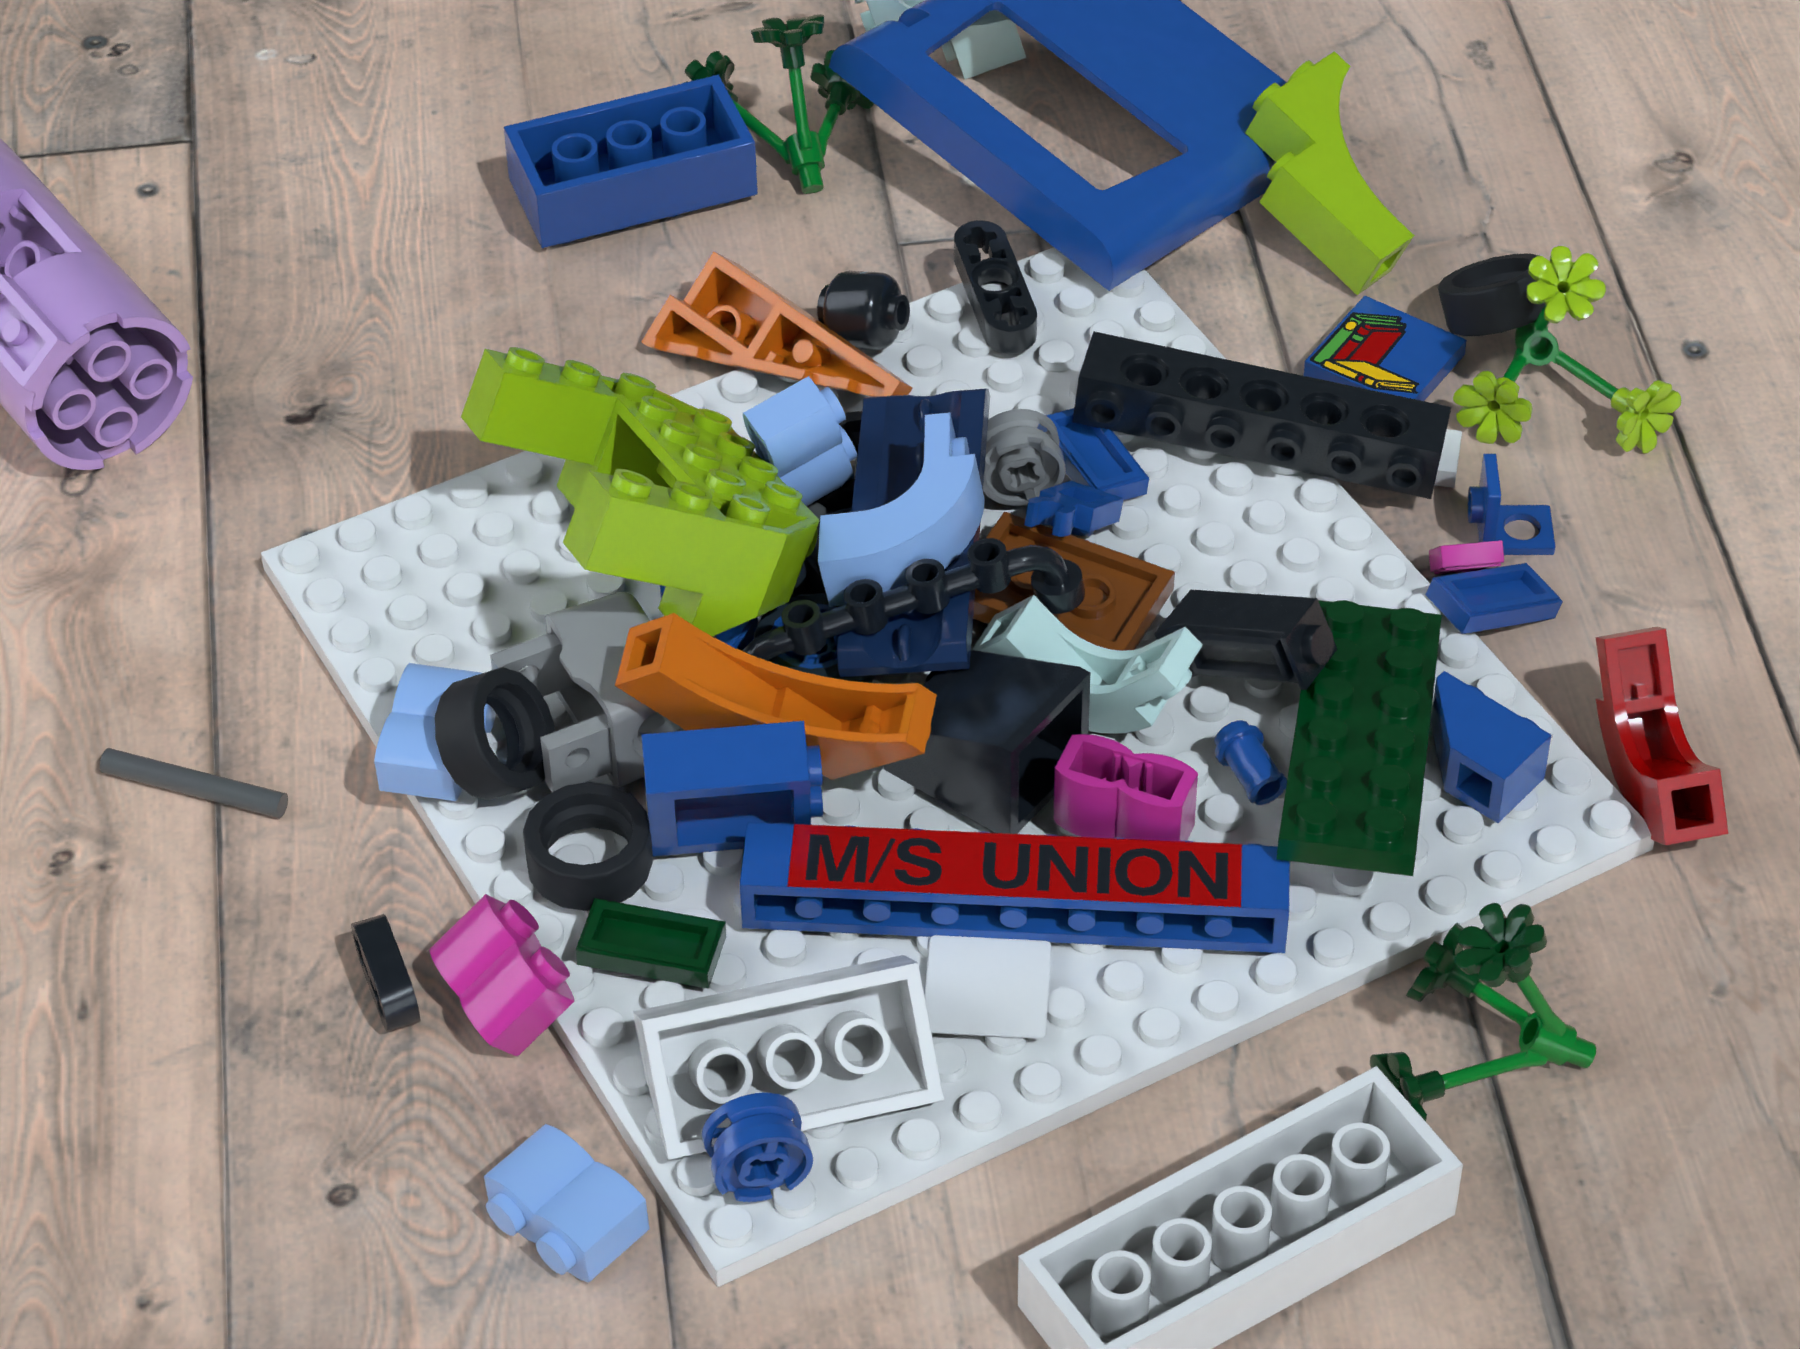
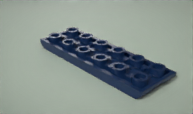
(886, 468)

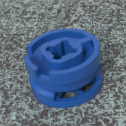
(758, 1147)

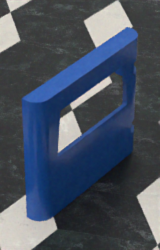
(1141, 53)

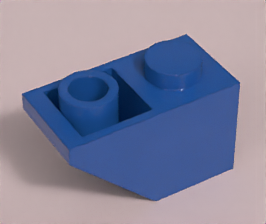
(1485, 749)

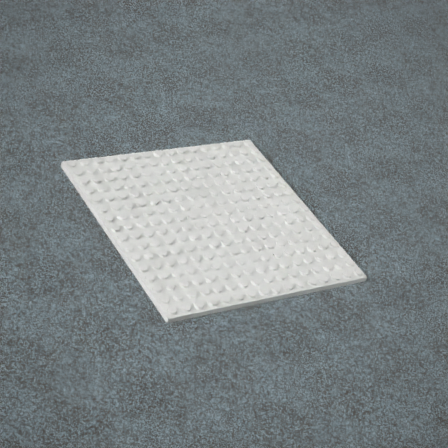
(486, 561)

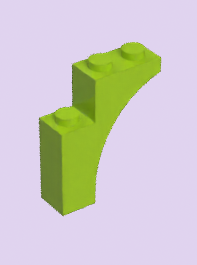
(1316, 181)

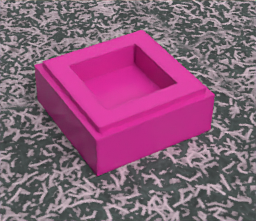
(1466, 557)

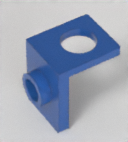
(1491, 517)

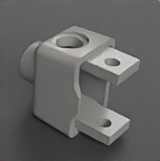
(581, 664)

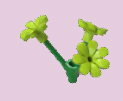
(1562, 288)

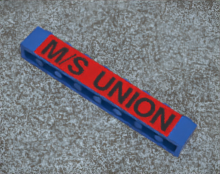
(1015, 887)

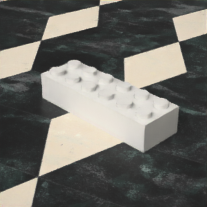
(1246, 1227)

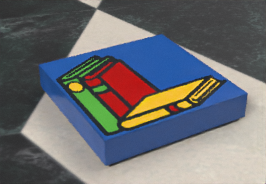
(1386, 352)

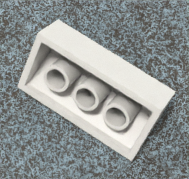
(827, 1040)

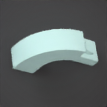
(1124, 685)

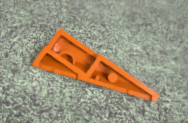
(751, 326)

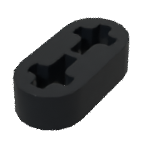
(385, 972)

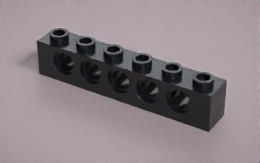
(1261, 414)

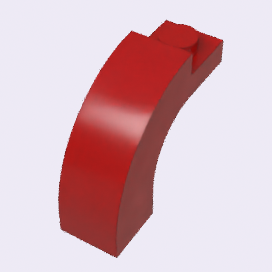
(1647, 742)

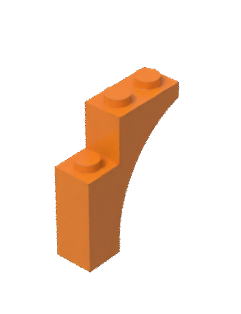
(714, 685)

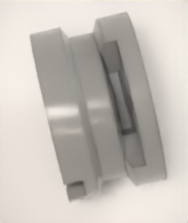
(1021, 457)

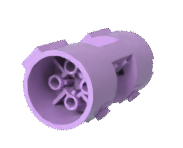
(80, 344)

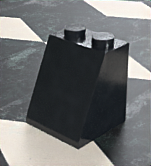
(998, 737)

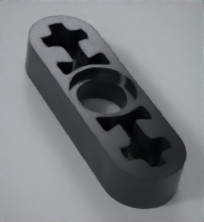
(988, 304)

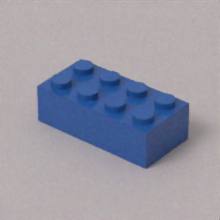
(631, 161)

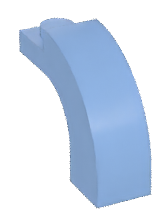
(925, 522)

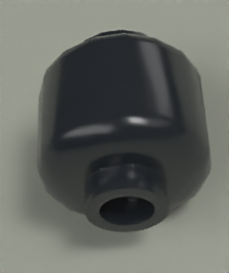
(864, 308)

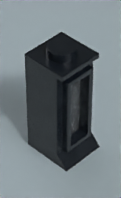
(1254, 635)

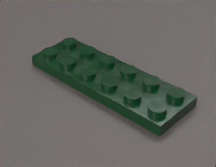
(1363, 743)

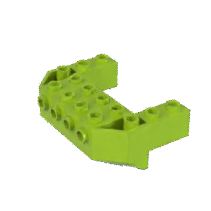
(653, 486)

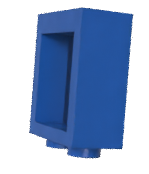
(718, 779)

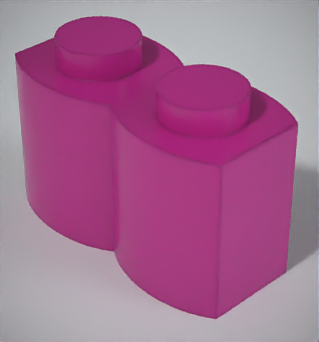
(1122, 794)
(503, 974)

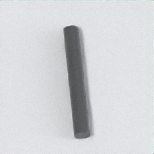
(194, 783)

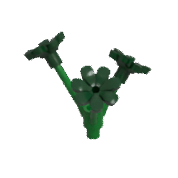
(805, 147)
(1490, 956)

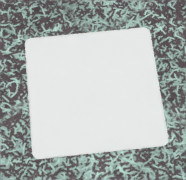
(988, 986)

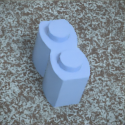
(803, 439)
(407, 749)
(565, 1204)

